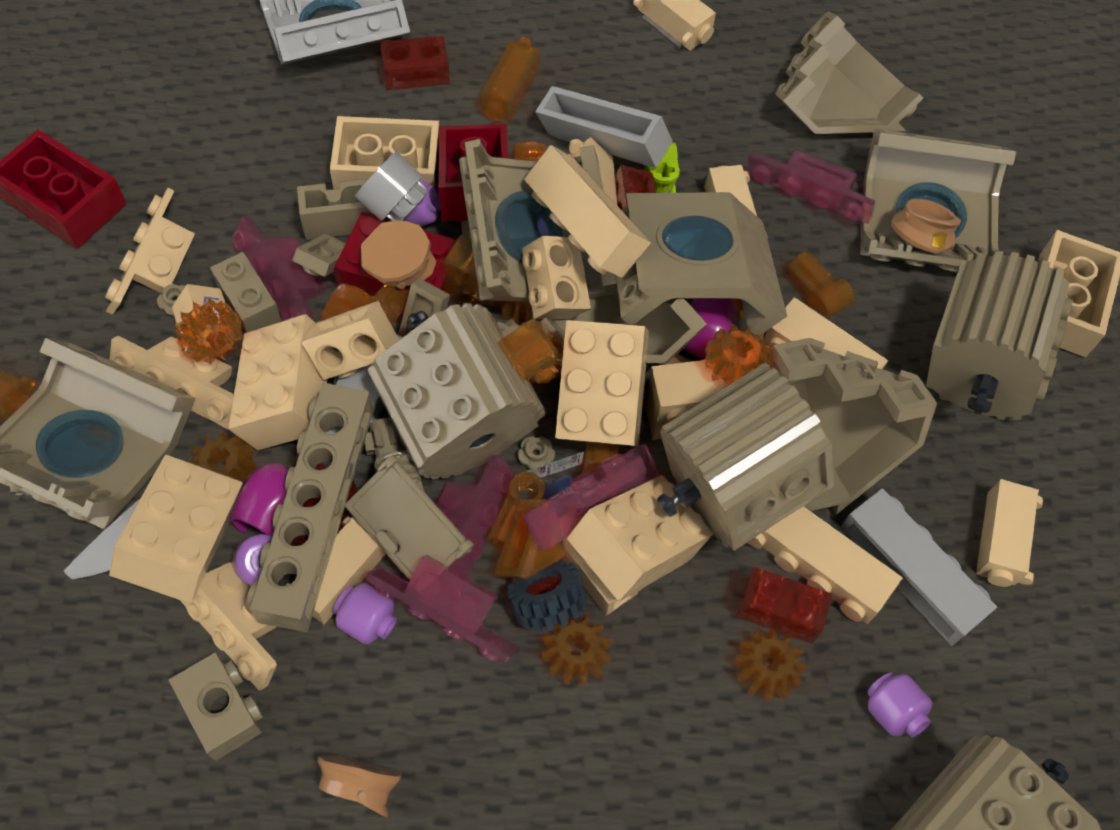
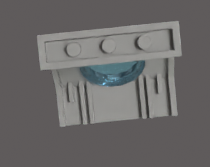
(301, 38)

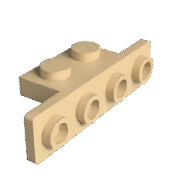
(157, 255)
(177, 370)
(224, 613)

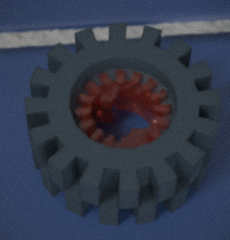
(548, 597)

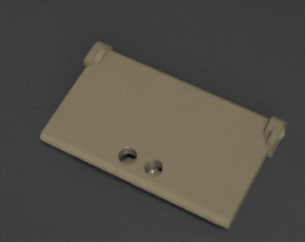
(409, 516)

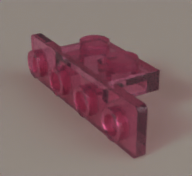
(815, 181)
(274, 265)
(476, 508)
(561, 513)
(449, 600)

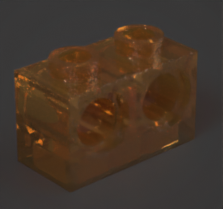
(462, 276)
(534, 352)

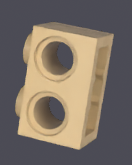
(555, 278)
(347, 335)

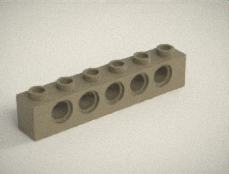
(294, 604)

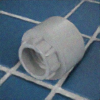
(392, 189)

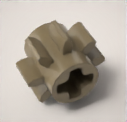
(383, 438)

